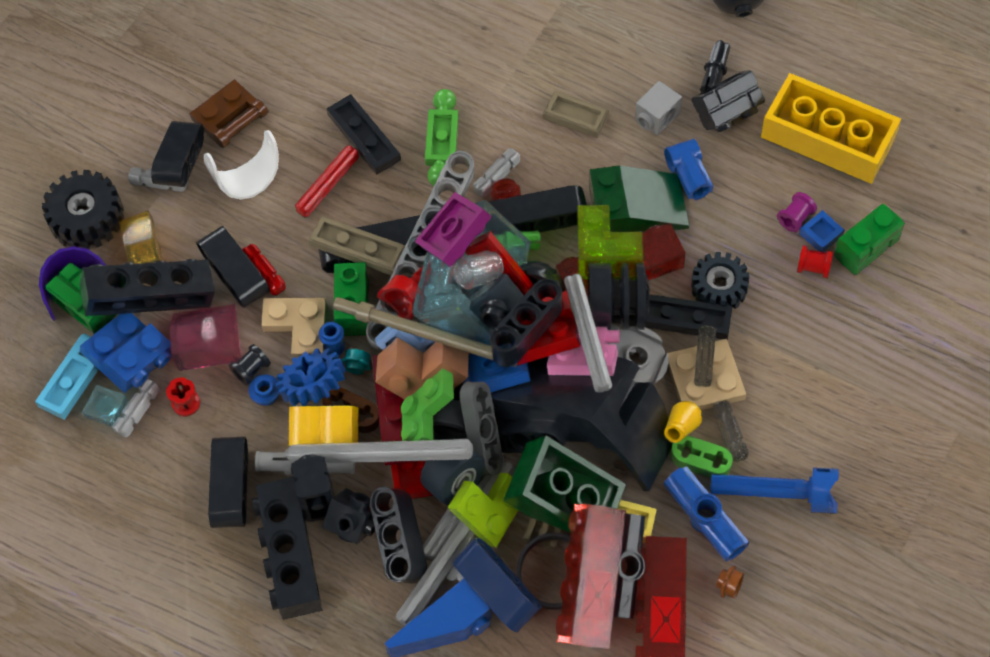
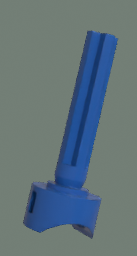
(816, 489)

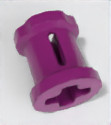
(796, 212)

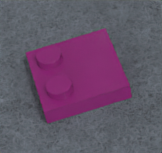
(453, 229)

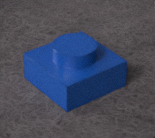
(821, 231)

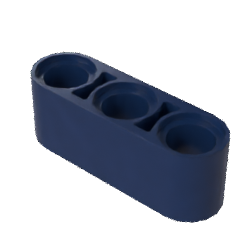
(496, 584)

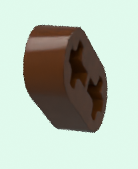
(364, 406)

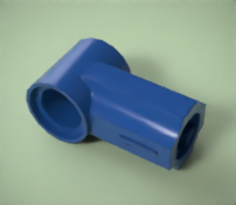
(686, 162)

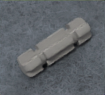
(496, 172)
(138, 177)
(136, 408)

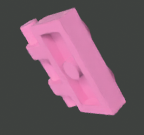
(574, 360)

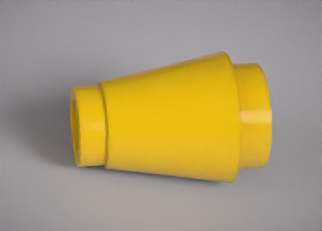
(682, 421)

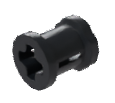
(249, 364)

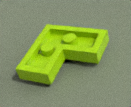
(483, 513)

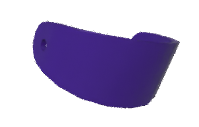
(58, 261)

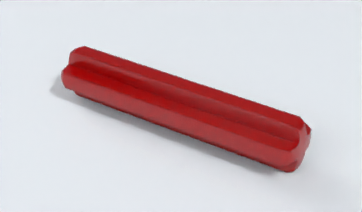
(326, 181)

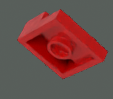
(558, 338)

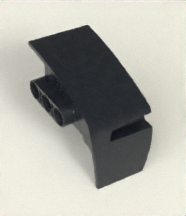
(568, 409)

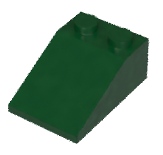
(638, 198)
(554, 479)

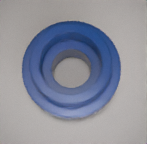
(264, 398)

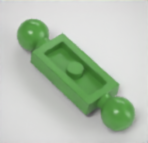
(441, 133)

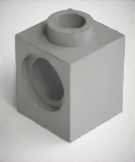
(658, 108)

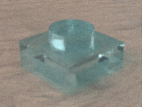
(104, 405)

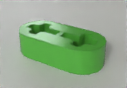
(701, 457)

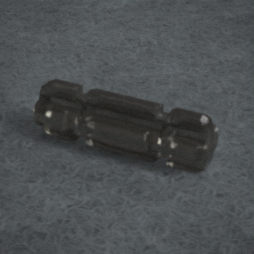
(705, 356)
(730, 430)

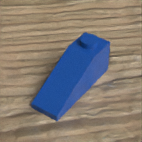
(445, 622)

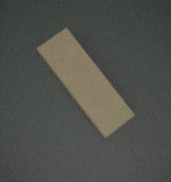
(356, 245)

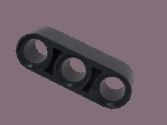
(177, 154)
(233, 266)
(525, 336)
(228, 482)
(387, 523)

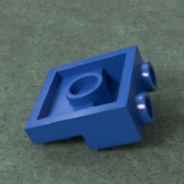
(127, 351)

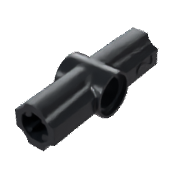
(631, 552)

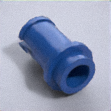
(332, 335)

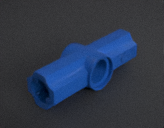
(717, 529)

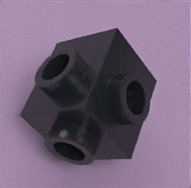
(350, 516)

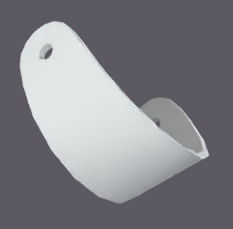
(251, 177)

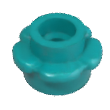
(357, 361)

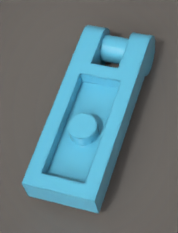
(67, 382)

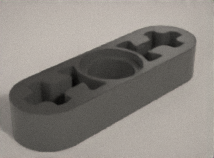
(478, 407)

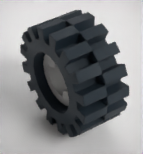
(731, 270)

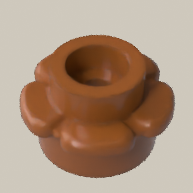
(730, 582)

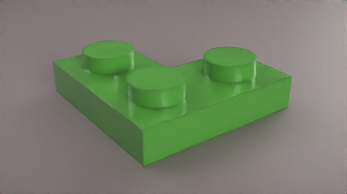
(422, 405)

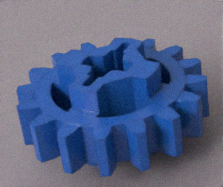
(310, 377)

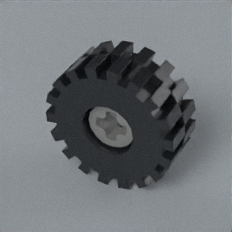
(82, 226)

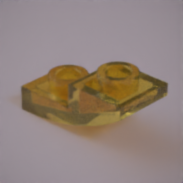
(140, 239)

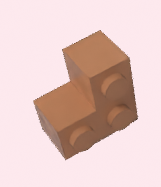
(406, 369)

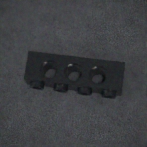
(134, 297)
(303, 595)

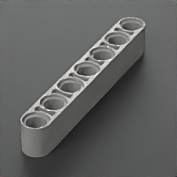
(408, 260)

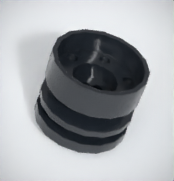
(618, 295)

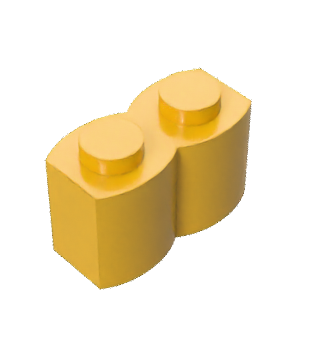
(323, 424)

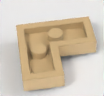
(297, 315)

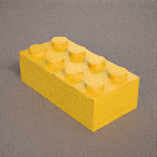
(830, 128)

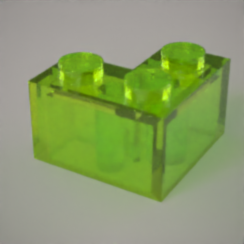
(600, 245)

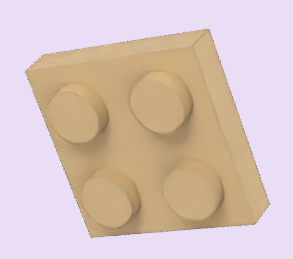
(725, 382)

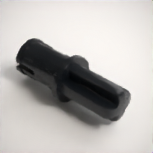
(716, 66)

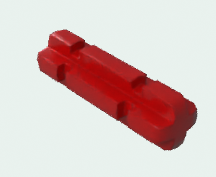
(274, 281)

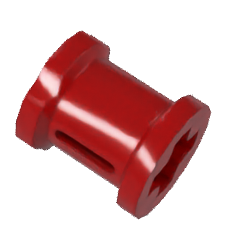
(815, 261)
(191, 397)

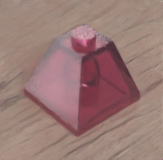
(205, 337)

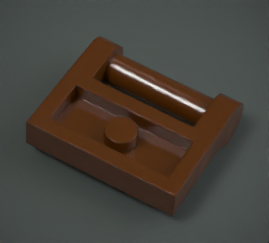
(223, 108)

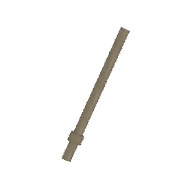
(366, 313)

